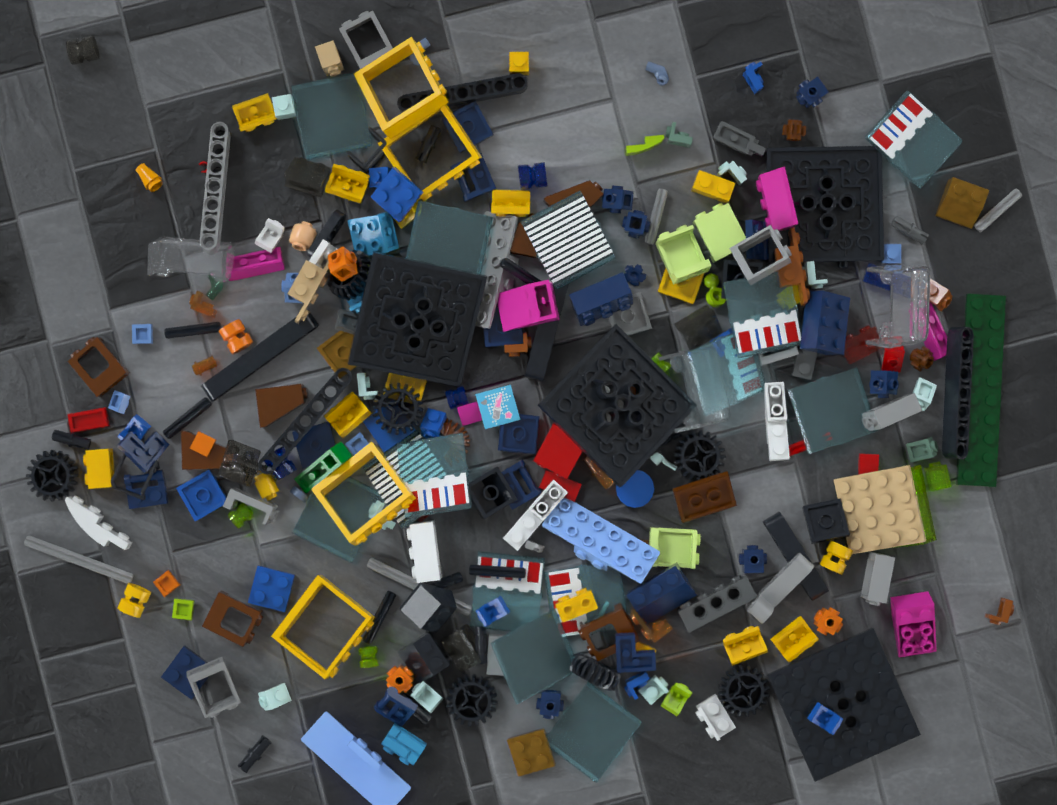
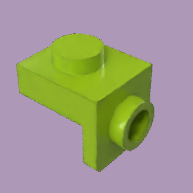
(676, 698)

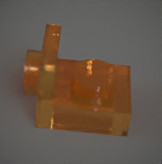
(204, 308)

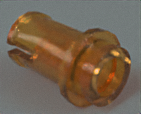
(204, 365)

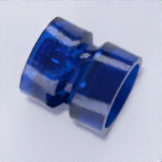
(532, 176)
(284, 468)

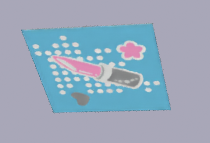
(497, 406)

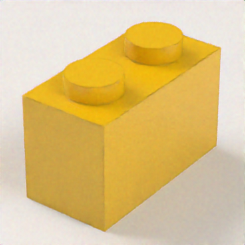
(713, 186)
(99, 468)

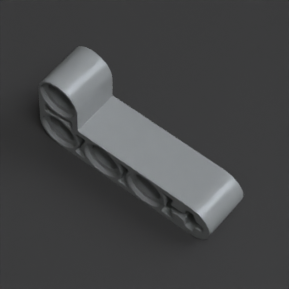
(779, 587)

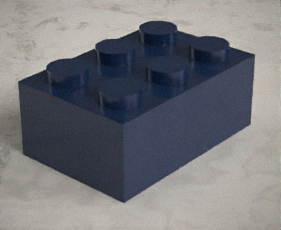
(601, 299)
(825, 323)

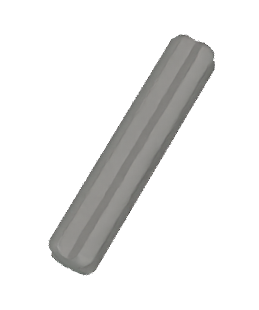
(998, 210)
(656, 216)

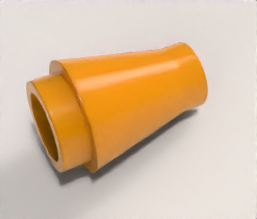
(149, 178)

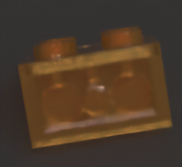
(659, 629)

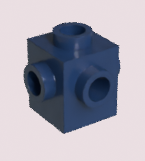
(815, 87)
(617, 199)
(636, 216)
(884, 383)
(757, 565)
(553, 697)

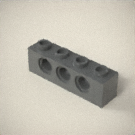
(745, 595)

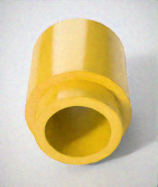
(266, 486)

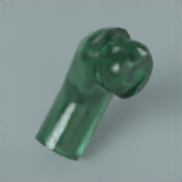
(215, 288)

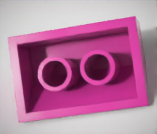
(777, 199)

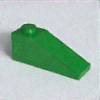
(323, 467)

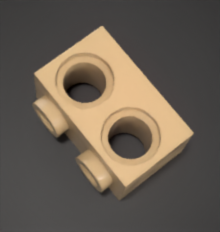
(329, 58)

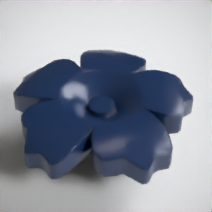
(634, 274)

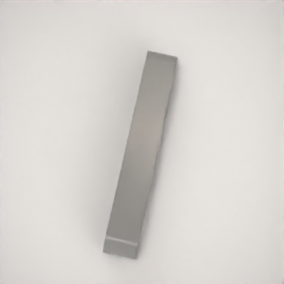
(216, 197)

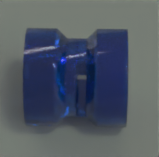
(456, 397)

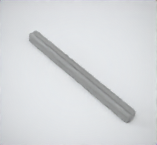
(78, 559)
(408, 581)

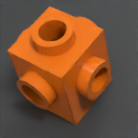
(342, 263)
(821, 621)
(403, 672)

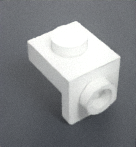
(270, 235)

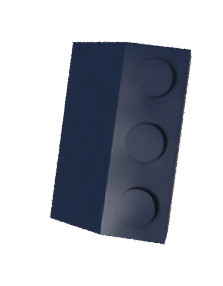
(661, 593)

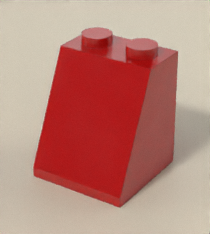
(558, 453)

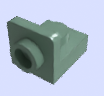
(680, 139)
(922, 449)

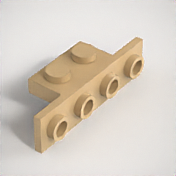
(306, 286)

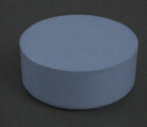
(299, 494)

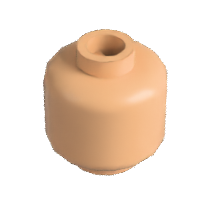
(302, 236)

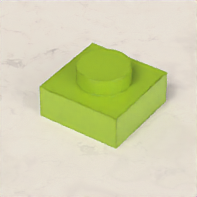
(183, 609)

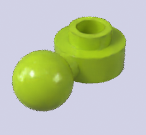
(711, 281)

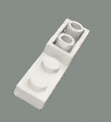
(776, 421)
(535, 515)
(89, 520)

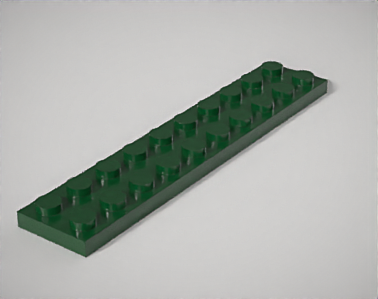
(986, 318)

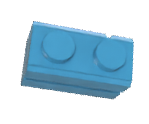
(403, 744)

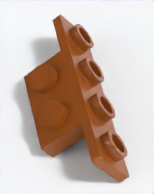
(792, 273)

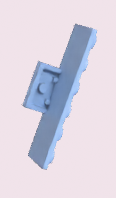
(601, 541)
(355, 762)

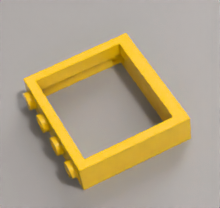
(416, 112)
(457, 172)
(345, 471)
(280, 633)

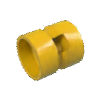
(839, 551)
(131, 606)

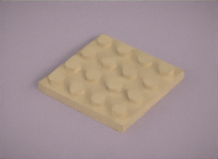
(881, 509)

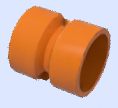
(236, 337)

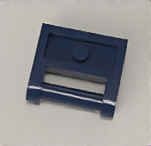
(480, 177)
(759, 251)
(515, 486)
(154, 495)
(400, 711)

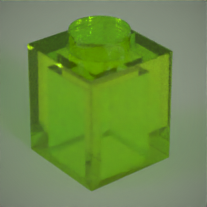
(937, 476)

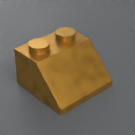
(962, 202)

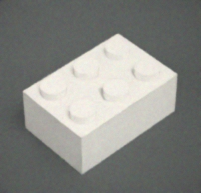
(424, 551)

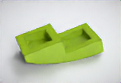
(649, 143)

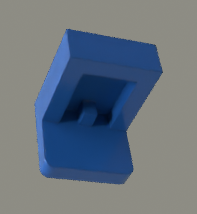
(377, 176)
(432, 423)
(137, 426)
(492, 611)
(825, 718)

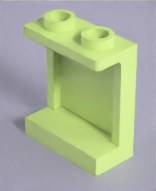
(719, 230)
(682, 254)
(675, 546)

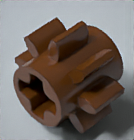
(794, 130)
(921, 358)

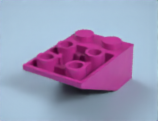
(528, 305)
(914, 624)

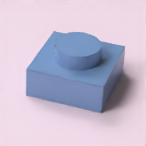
(892, 254)
(142, 334)
(119, 402)
(357, 443)

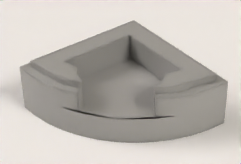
(534, 546)

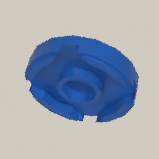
(636, 490)

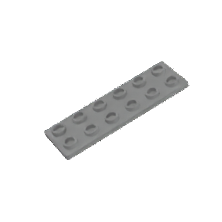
(498, 279)

